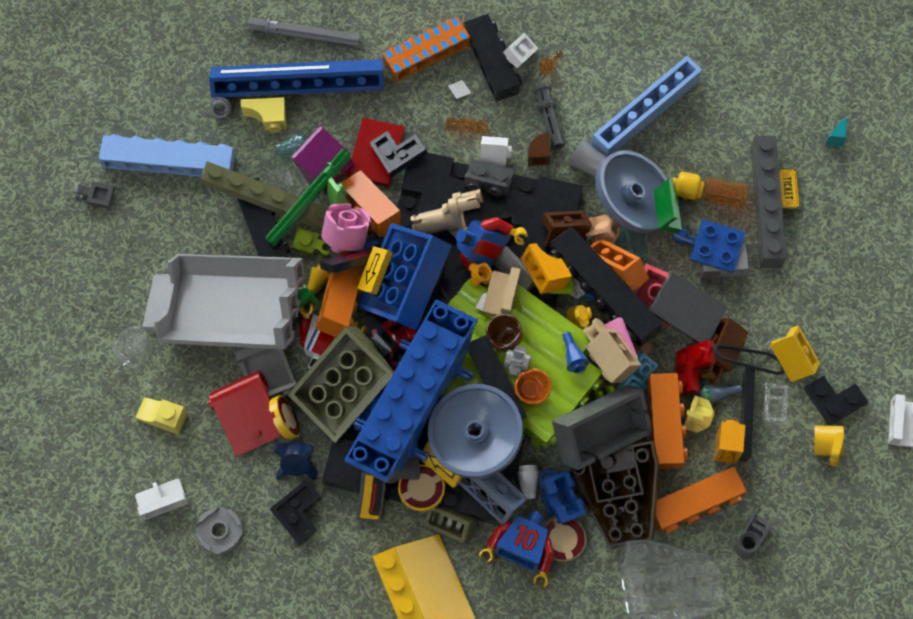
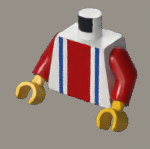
(313, 340)

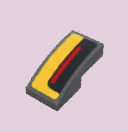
(371, 498)

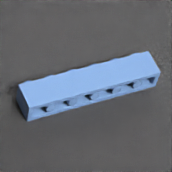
(647, 107)
(162, 155)

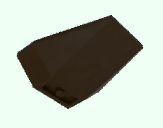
(622, 492)

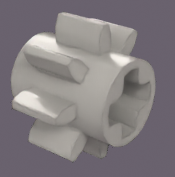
(517, 361)

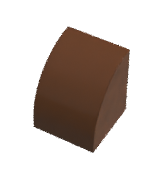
(539, 151)

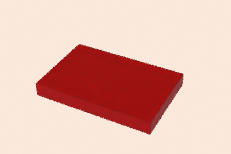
(365, 156)

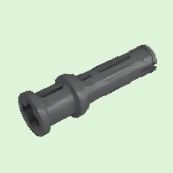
(547, 108)

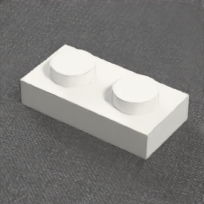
(520, 50)

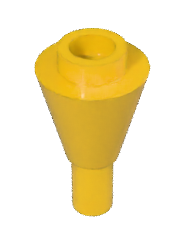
(317, 279)

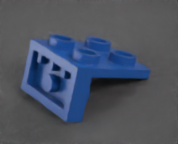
(717, 246)

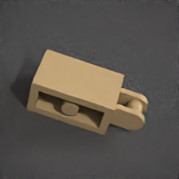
(610, 352)

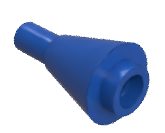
(575, 359)

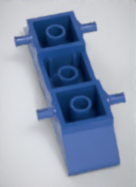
(412, 393)

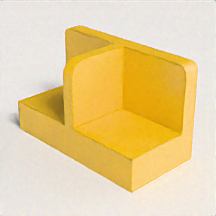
(795, 355)

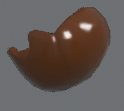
(504, 332)

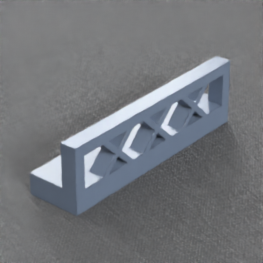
(499, 493)

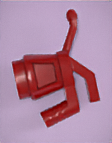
(398, 335)

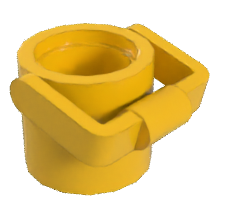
(829, 442)

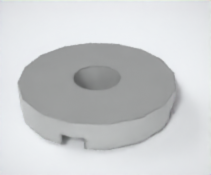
(224, 543)

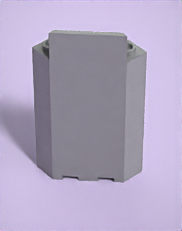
(225, 301)

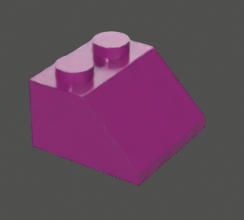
(315, 153)

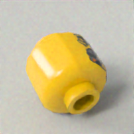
(688, 186)

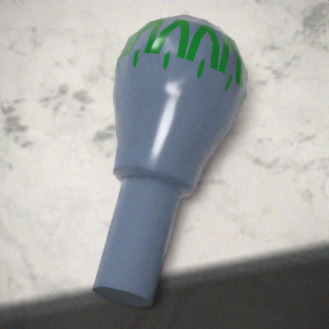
(716, 393)

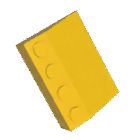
(422, 581)

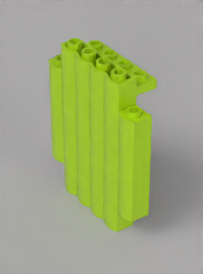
(545, 344)

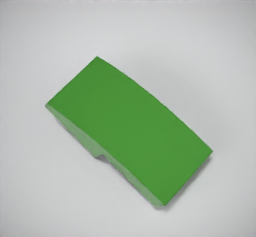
(336, 192)

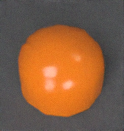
(532, 387)

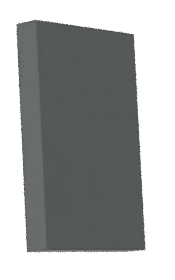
(687, 309)

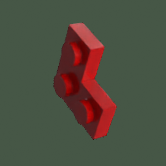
(690, 361)

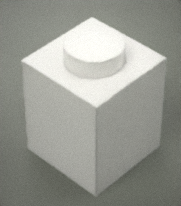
(495, 150)

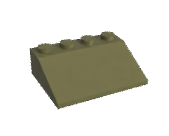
(342, 382)

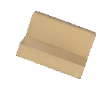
(501, 292)

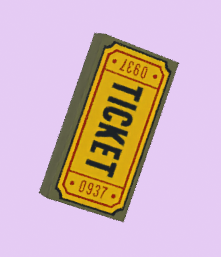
(790, 190)

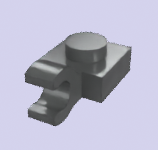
(98, 195)

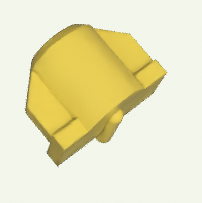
(699, 415)

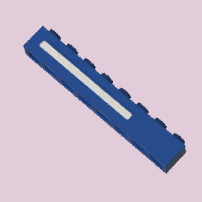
(296, 78)

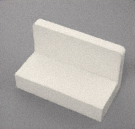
(901, 422)

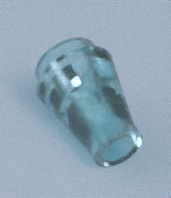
(291, 144)

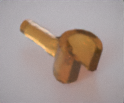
(546, 64)

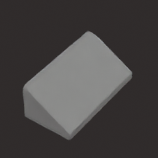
(507, 260)

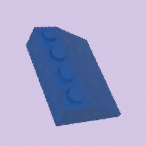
(409, 276)

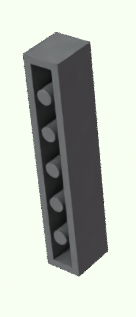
(768, 202)

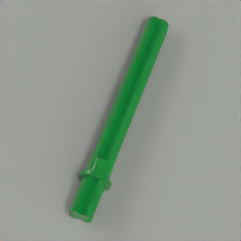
(308, 197)

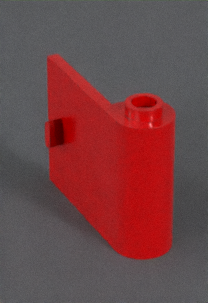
(244, 412)

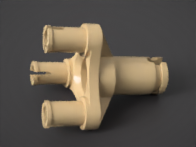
(450, 216)

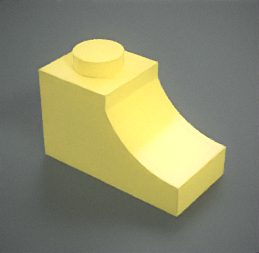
(268, 111)
(162, 414)

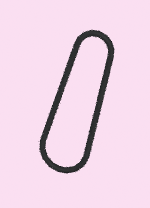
(745, 364)

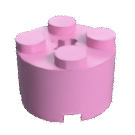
(345, 227)

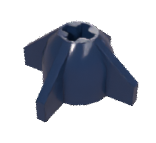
(295, 459)

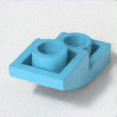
(641, 374)

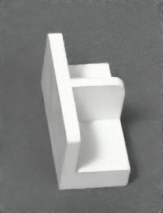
(160, 499)

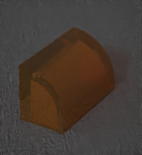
(724, 192)

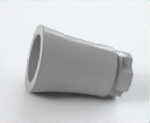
(586, 158)

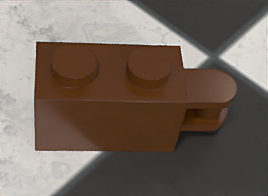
(730, 334)

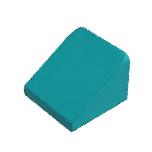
(838, 135)

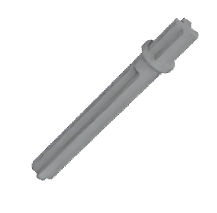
(302, 31)

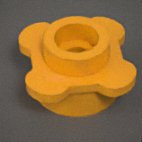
(485, 272)

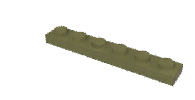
(259, 193)

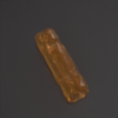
(466, 125)

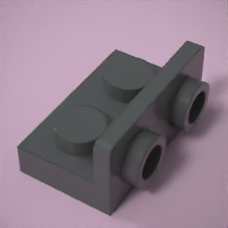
(488, 178)

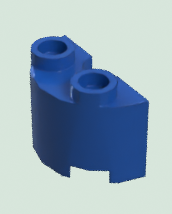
(560, 497)

